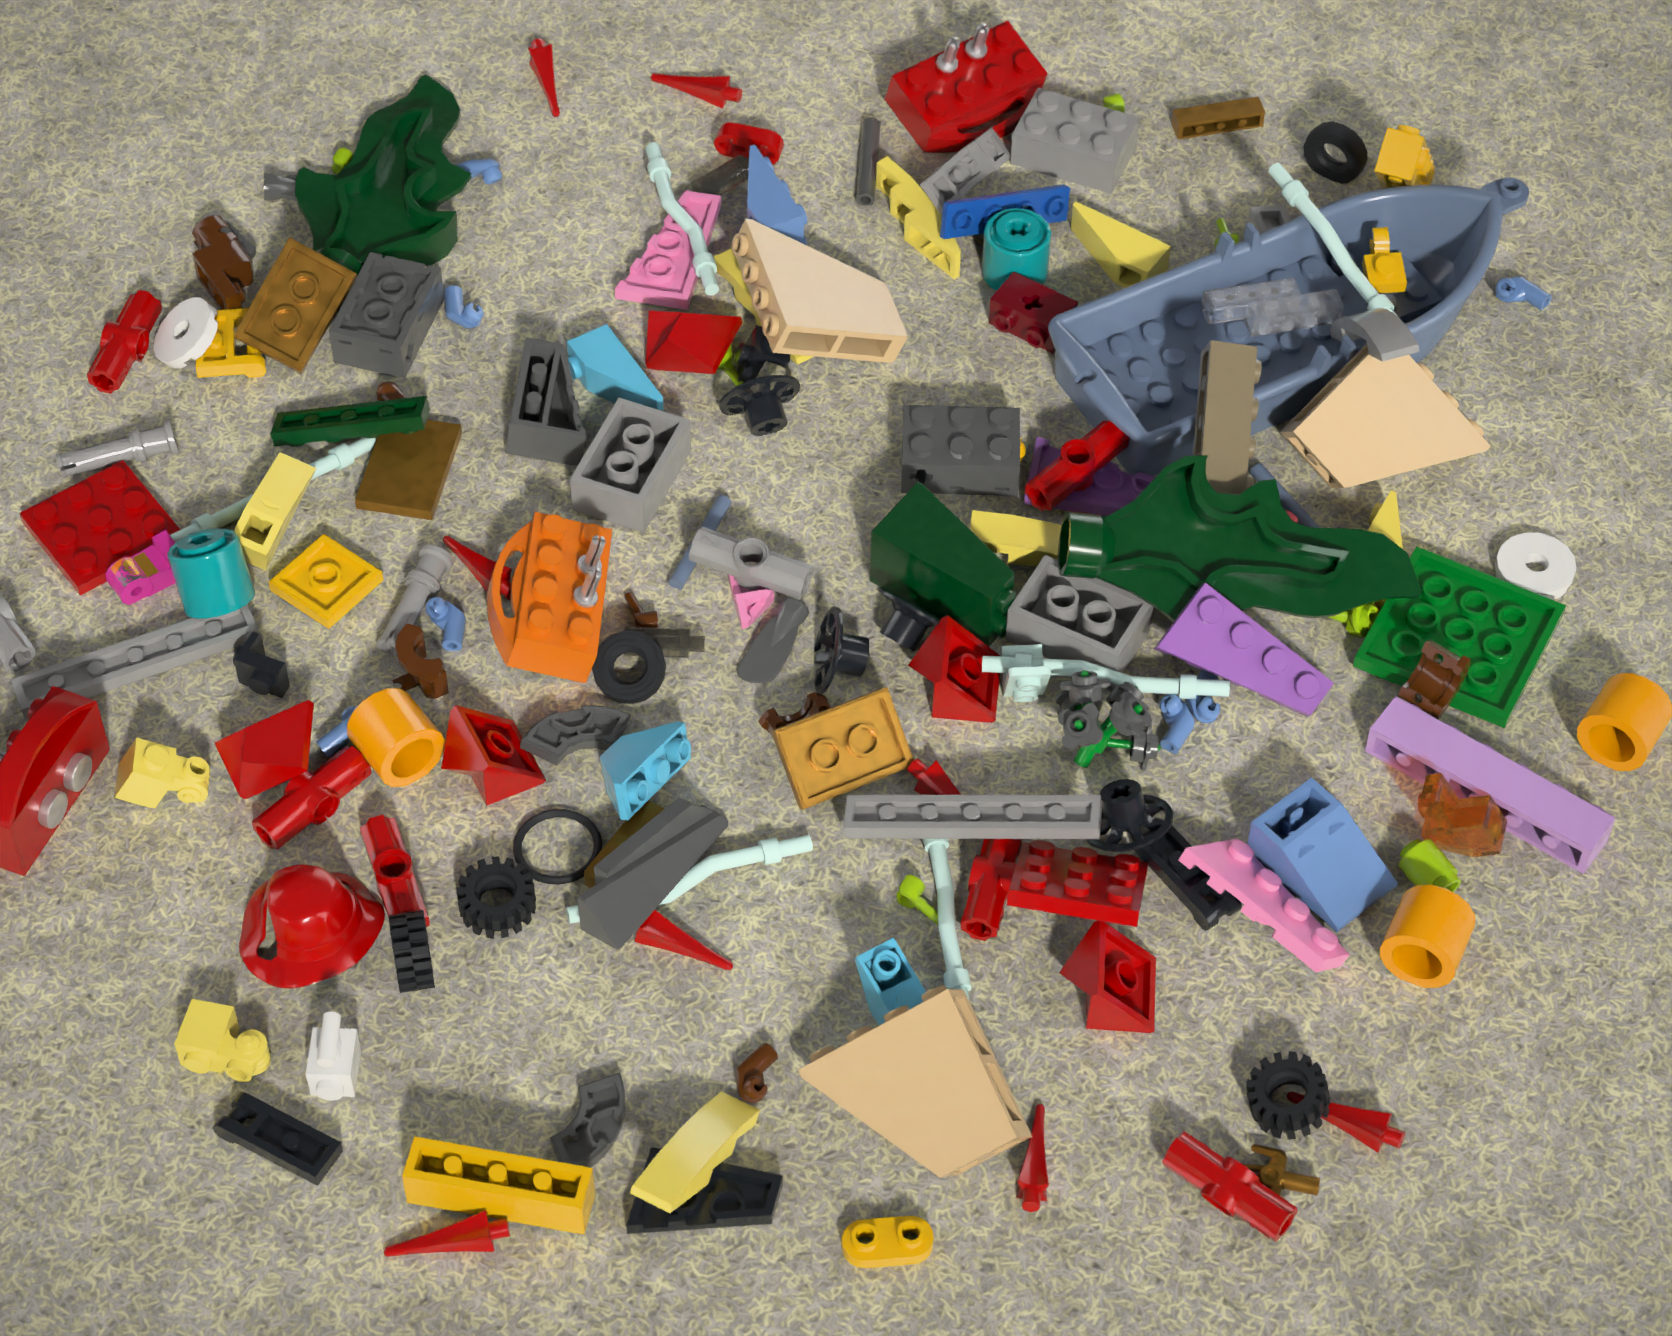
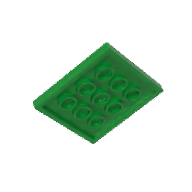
(1472, 616)

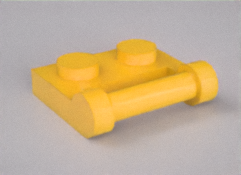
(221, 356)

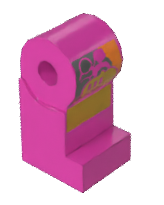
(144, 572)

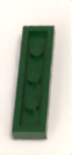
(350, 421)

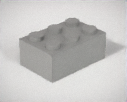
(1074, 140)
(630, 464)
(1078, 618)

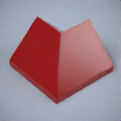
(688, 341)
(954, 665)
(269, 750)
(489, 753)
(1116, 979)

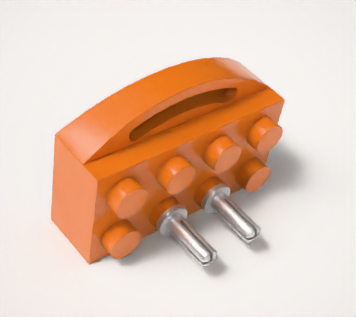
(552, 596)

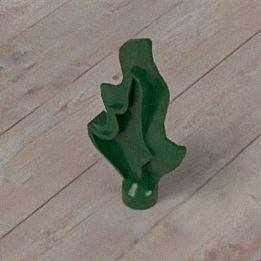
(391, 186)
(1237, 544)

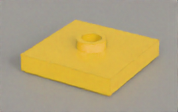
(326, 581)

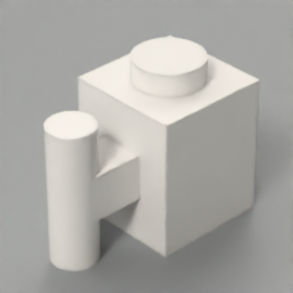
(333, 1059)

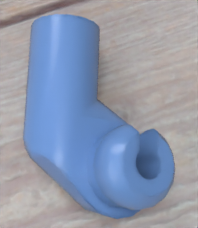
(486, 167)
(1521, 290)
(457, 312)
(448, 619)
(1204, 707)
(1178, 720)
(337, 737)

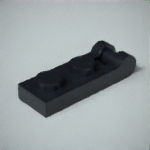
(1187, 884)
(279, 1138)

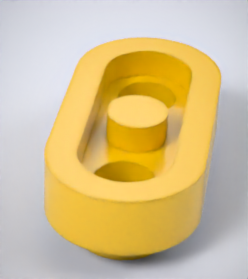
(887, 1243)

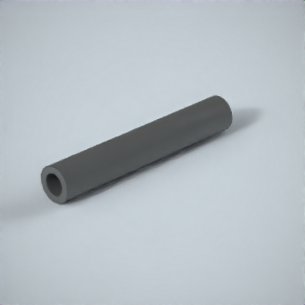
(868, 161)

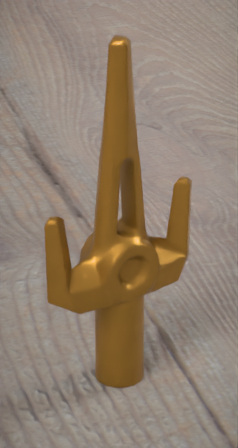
(1276, 1178)

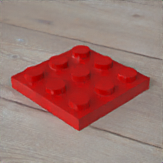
(97, 524)
(1078, 883)

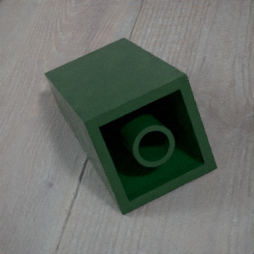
(941, 565)

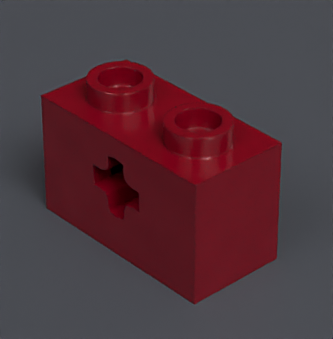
(1026, 309)

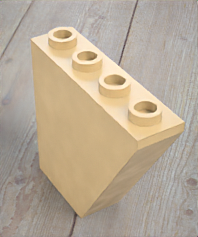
(814, 301)
(1381, 423)
(925, 1084)

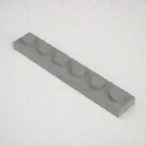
(137, 657)
(972, 817)

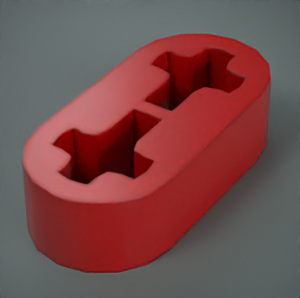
(746, 136)

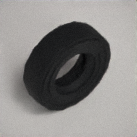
(1343, 138)
(643, 687)

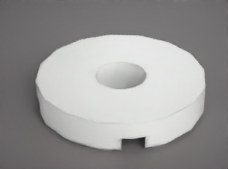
(185, 332)
(1542, 549)

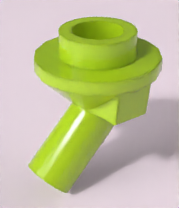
(1358, 619)

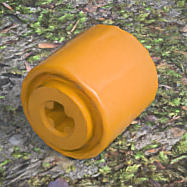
(1625, 721)
(395, 737)
(1427, 936)

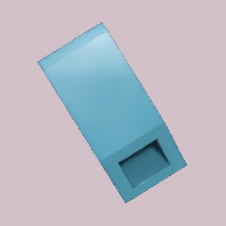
(642, 764)
(888, 980)

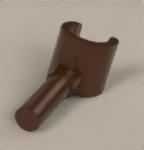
(642, 619)

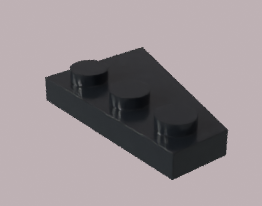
(730, 1200)

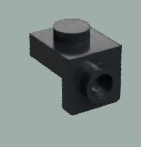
(754, 353)
(259, 671)

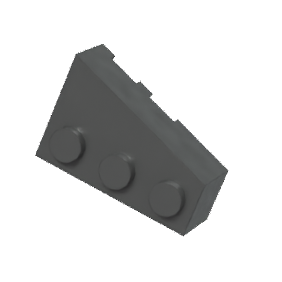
(544, 408)

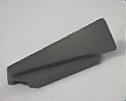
(646, 870)

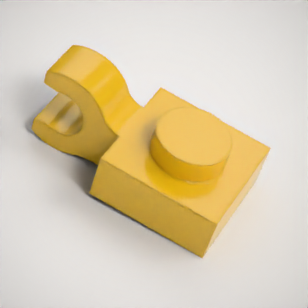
(1384, 268)

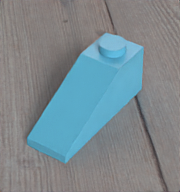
(609, 369)

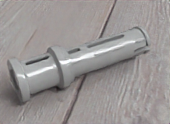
(136, 446)
(421, 586)

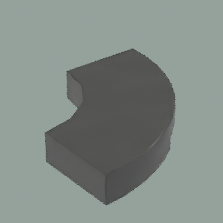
(575, 730)
(595, 1124)

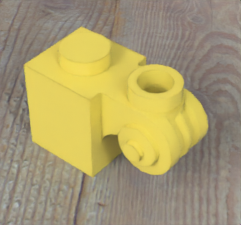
(153, 769)
(210, 1043)

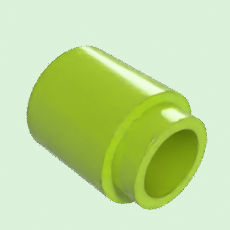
(1427, 865)

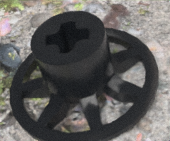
(763, 408)
(906, 621)
(843, 651)
(1125, 812)

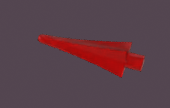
(543, 67)
(711, 89)
(480, 566)
(931, 779)
(663, 934)
(1365, 1125)
(1033, 1174)
(468, 1235)

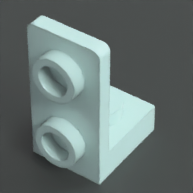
(1024, 682)

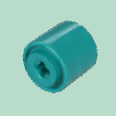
(1016, 243)
(211, 573)

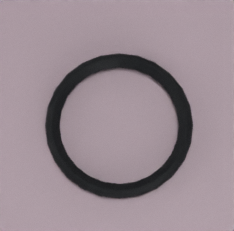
(558, 813)

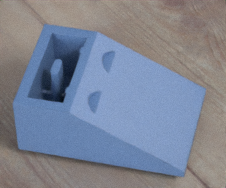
(771, 201)
(1320, 854)

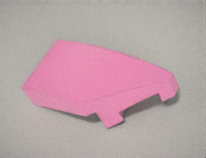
(750, 602)

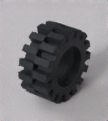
(493, 877)
(411, 951)
(1282, 1073)

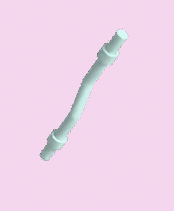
(1297, 196)
(703, 261)
(337, 457)
(1186, 686)
(767, 851)
(955, 976)

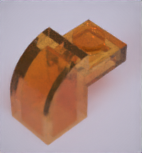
(1460, 825)

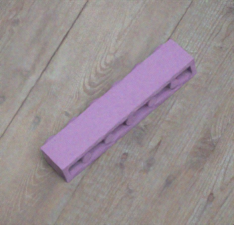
(1533, 806)

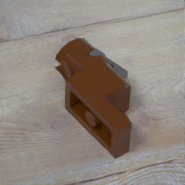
(223, 261)

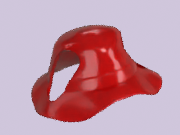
(315, 923)

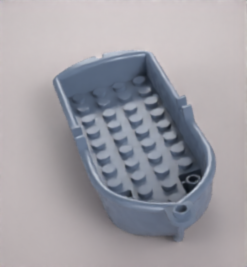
(1141, 347)

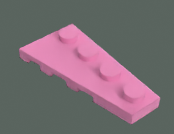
(666, 268)
(1267, 901)

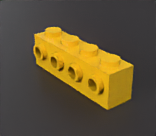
(1404, 159)
(501, 1183)

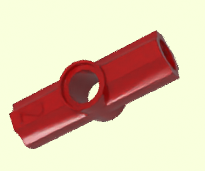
(124, 341)
(1076, 465)
(311, 797)
(390, 859)
(989, 887)
(1230, 1186)

